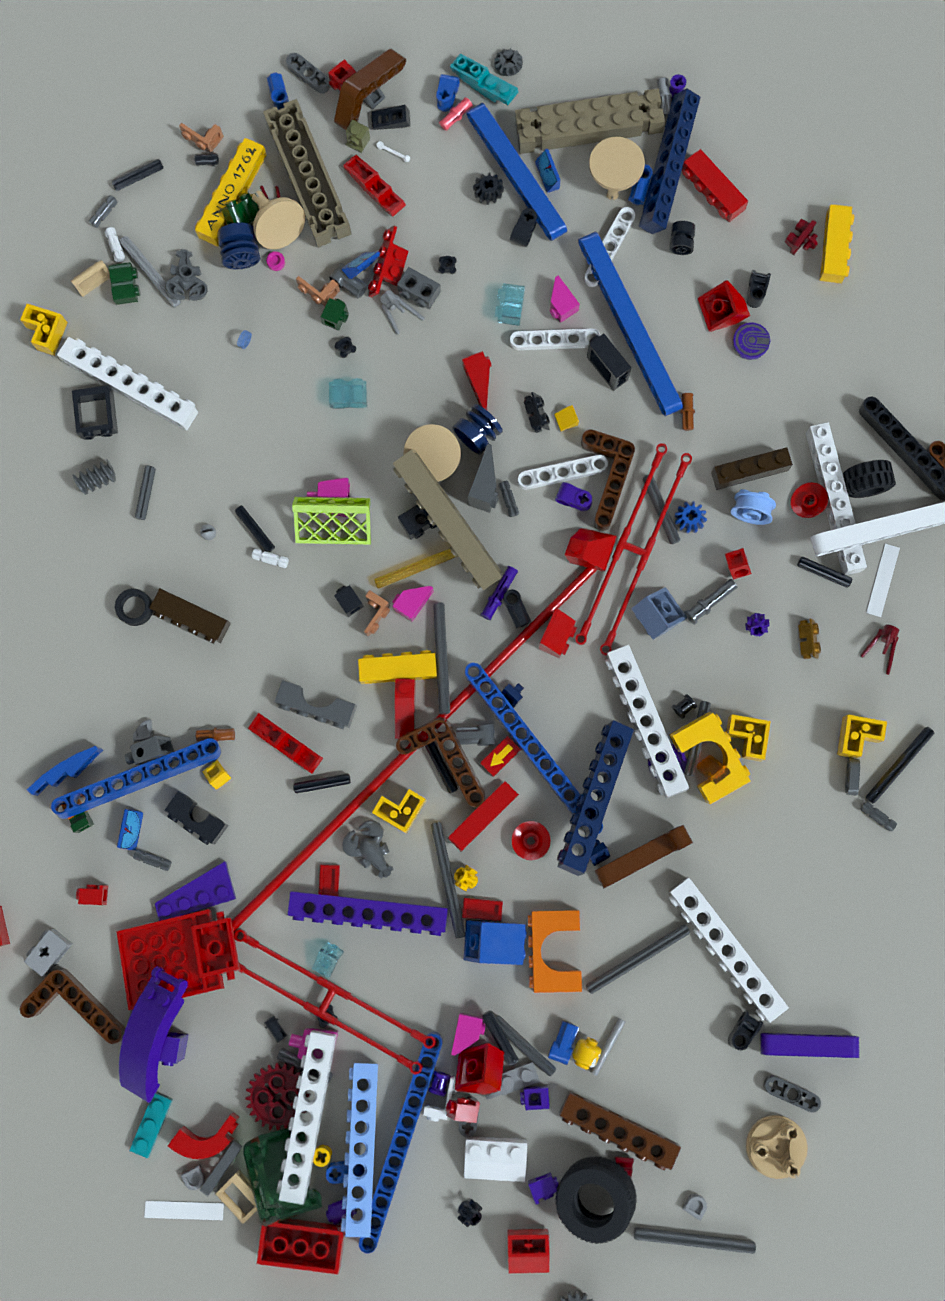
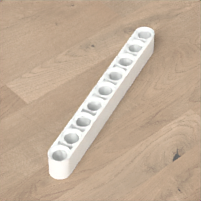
(878, 529)

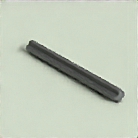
(441, 658)
(448, 881)
(637, 959)
(694, 1240)

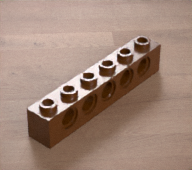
(663, 1160)

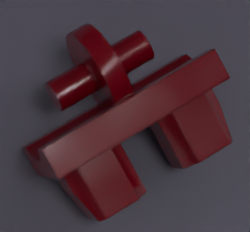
(805, 229)

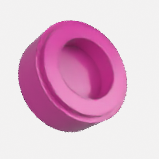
(275, 261)

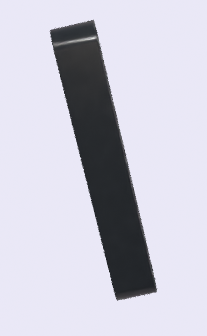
(905, 439)

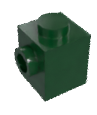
(334, 314)

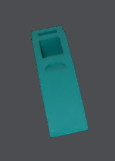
(482, 81)

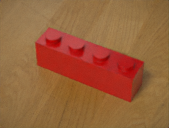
(714, 185)

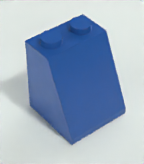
(494, 942)

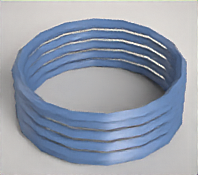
(246, 342)

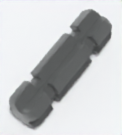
(103, 211)
(509, 498)
(878, 816)
(152, 860)

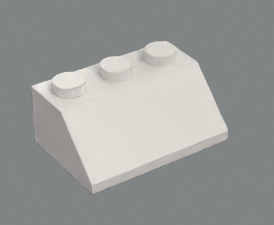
(495, 1158)

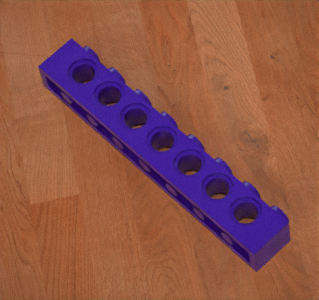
(299, 899)

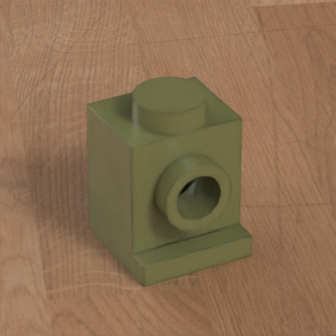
(357, 136)

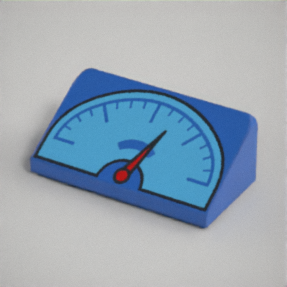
(548, 171)
(360, 263)
(130, 829)

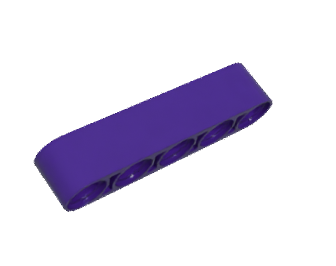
(810, 1045)

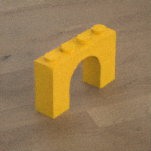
(709, 729)

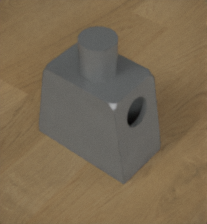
(149, 750)

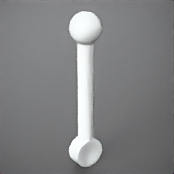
(380, 145)

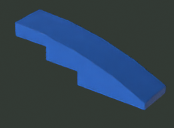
(72, 766)

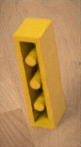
(836, 243)
(392, 667)

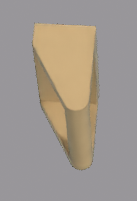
(91, 278)
(244, 1186)

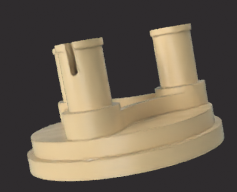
(616, 164)
(277, 221)
(436, 448)
(776, 1147)

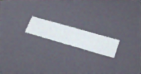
(883, 580)
(184, 1210)

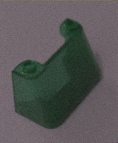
(263, 1163)

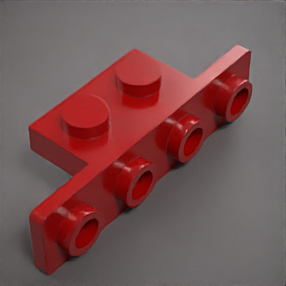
(390, 263)

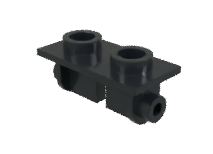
(540, 418)

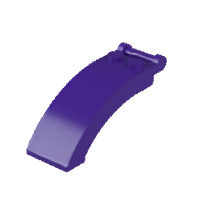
(147, 1033)

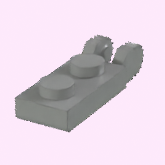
(516, 1079)

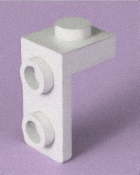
(435, 1113)

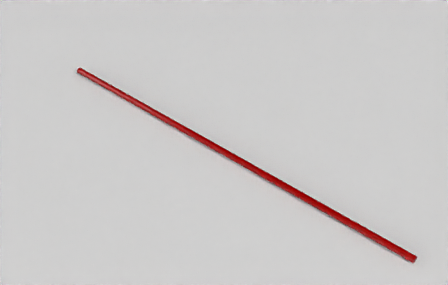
(401, 758)

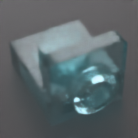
(327, 959)

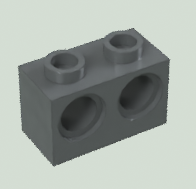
(421, 285)

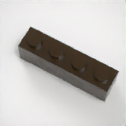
(751, 468)
(190, 616)

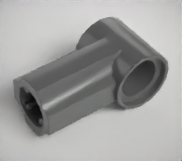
(354, 285)
(481, 735)

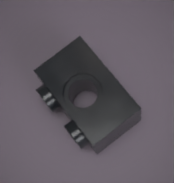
(409, 523)

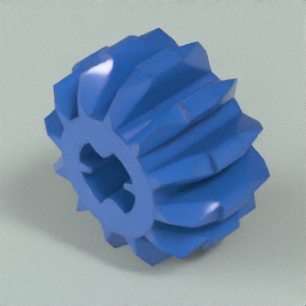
(683, 519)

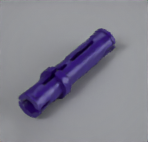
(495, 599)

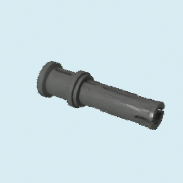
(702, 606)

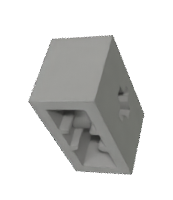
(57, 945)

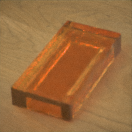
(713, 769)

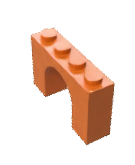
(544, 978)

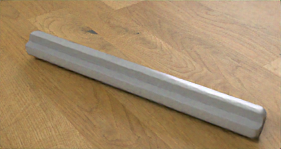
(147, 268)

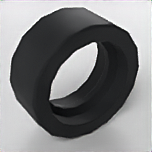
(121, 599)

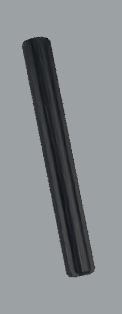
(901, 763)

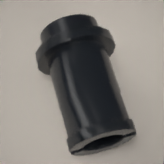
(207, 159)
(275, 1029)

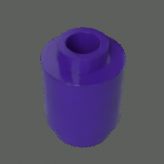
(336, 1213)

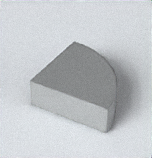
(143, 731)

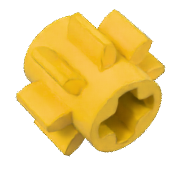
(466, 878)

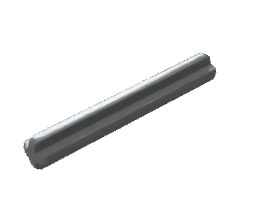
(659, 503)
(694, 752)
(526, 1047)

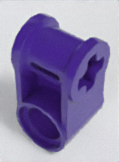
(571, 496)

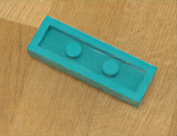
(151, 1125)

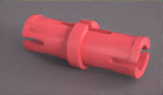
(455, 113)

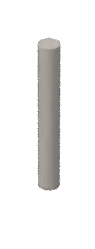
(608, 1046)

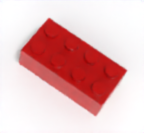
(302, 1246)

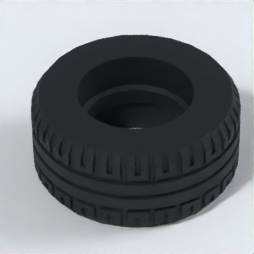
(577, 1218)

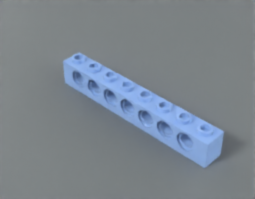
(360, 1227)

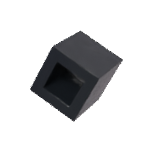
(348, 600)

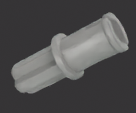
(665, 94)

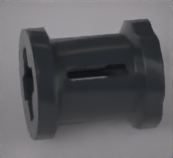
(684, 706)

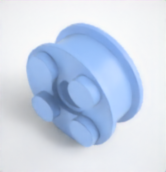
(753, 507)

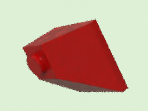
(723, 306)
(590, 549)

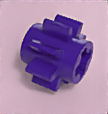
(757, 624)

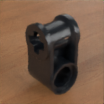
(524, 229)
(757, 286)
(745, 1030)

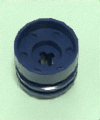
(238, 246)
(481, 426)

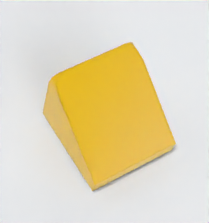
(566, 418)
(216, 775)

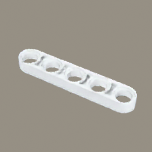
(614, 239)
(547, 334)
(571, 468)

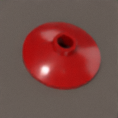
(804, 495)
(540, 835)

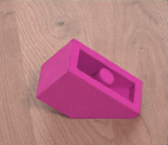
(562, 301)
(412, 601)
(467, 1032)

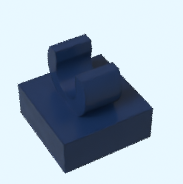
(513, 694)
(599, 853)

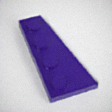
(201, 893)

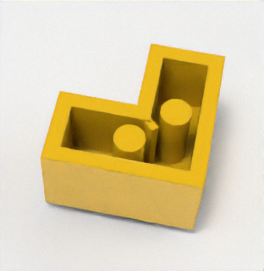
(47, 326)
(856, 731)
(755, 735)
(402, 815)

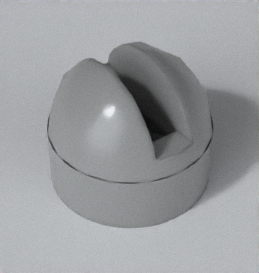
(210, 534)

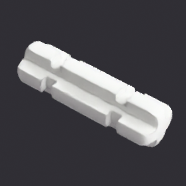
(114, 244)
(270, 558)

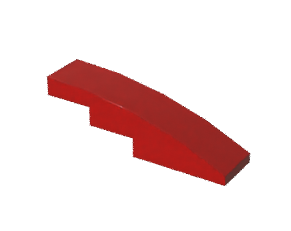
(374, 185)
(285, 743)
(483, 816)

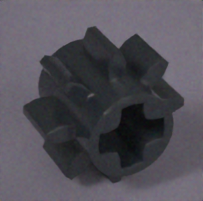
(469, 1213)

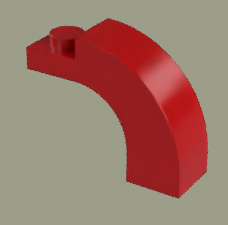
(196, 1147)

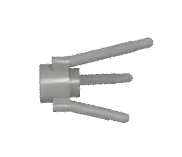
(392, 301)

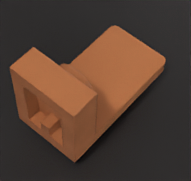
(209, 142)
(328, 291)
(376, 601)

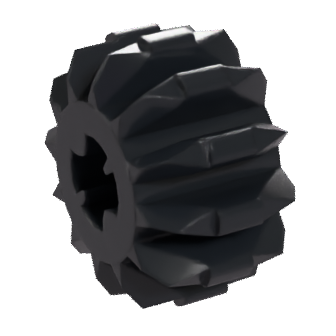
(488, 188)

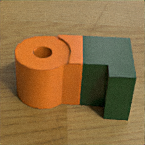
(80, 821)

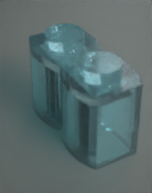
(511, 304)
(348, 394)

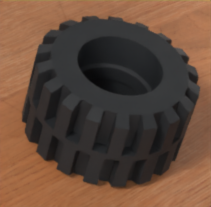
(869, 478)

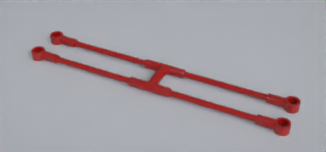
(623, 544)
(332, 990)

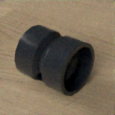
(682, 237)

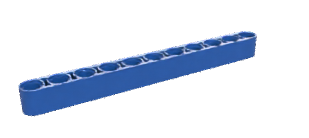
(630, 324)
(529, 739)
(397, 1150)

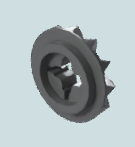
(508, 69)

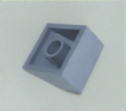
(659, 613)

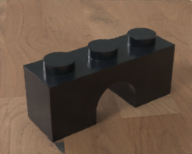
(182, 809)

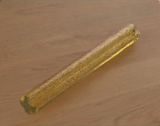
(414, 568)

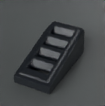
(391, 124)

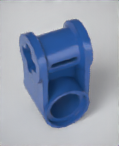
(447, 92)
(358, 1170)

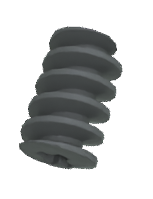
(95, 477)

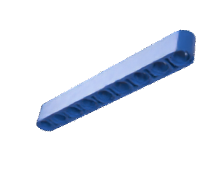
(516, 171)
(127, 777)

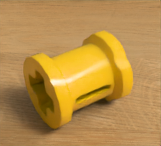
(320, 1162)

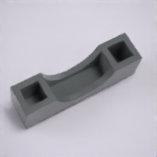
(339, 712)

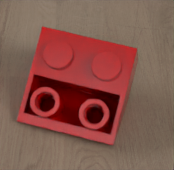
(528, 1251)

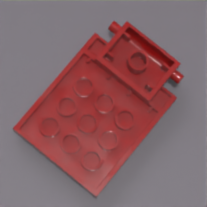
(184, 947)

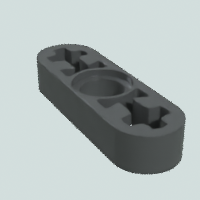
(306, 65)
(775, 1092)
(221, 1168)

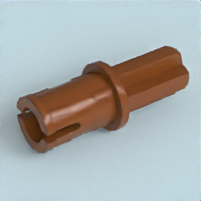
(687, 411)
(217, 734)

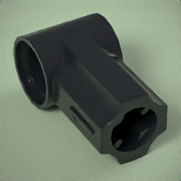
(517, 610)

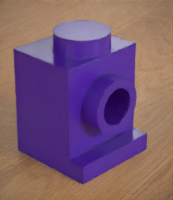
(542, 1101)
(543, 1187)

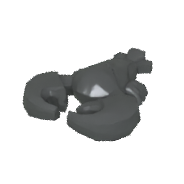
(185, 278)
(369, 848)

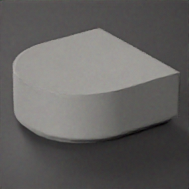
(194, 1178)
(695, 1206)

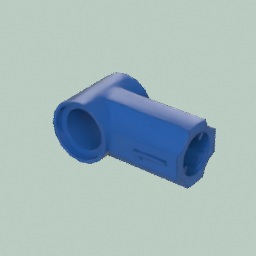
(277, 90)
(640, 189)
(562, 1046)

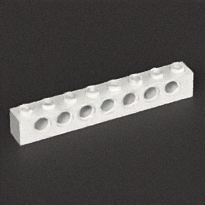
(74, 348)
(831, 478)
(625, 657)
(775, 1004)
(291, 1191)

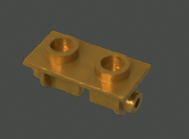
(811, 646)

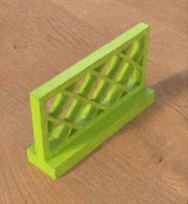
(332, 505)

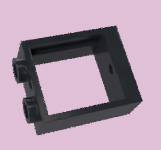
(608, 361)
(95, 394)

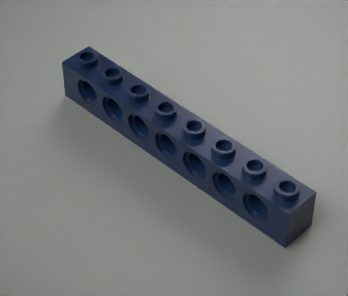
(669, 161)
(567, 859)

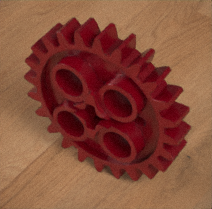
(265, 1110)

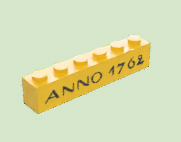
(233, 183)

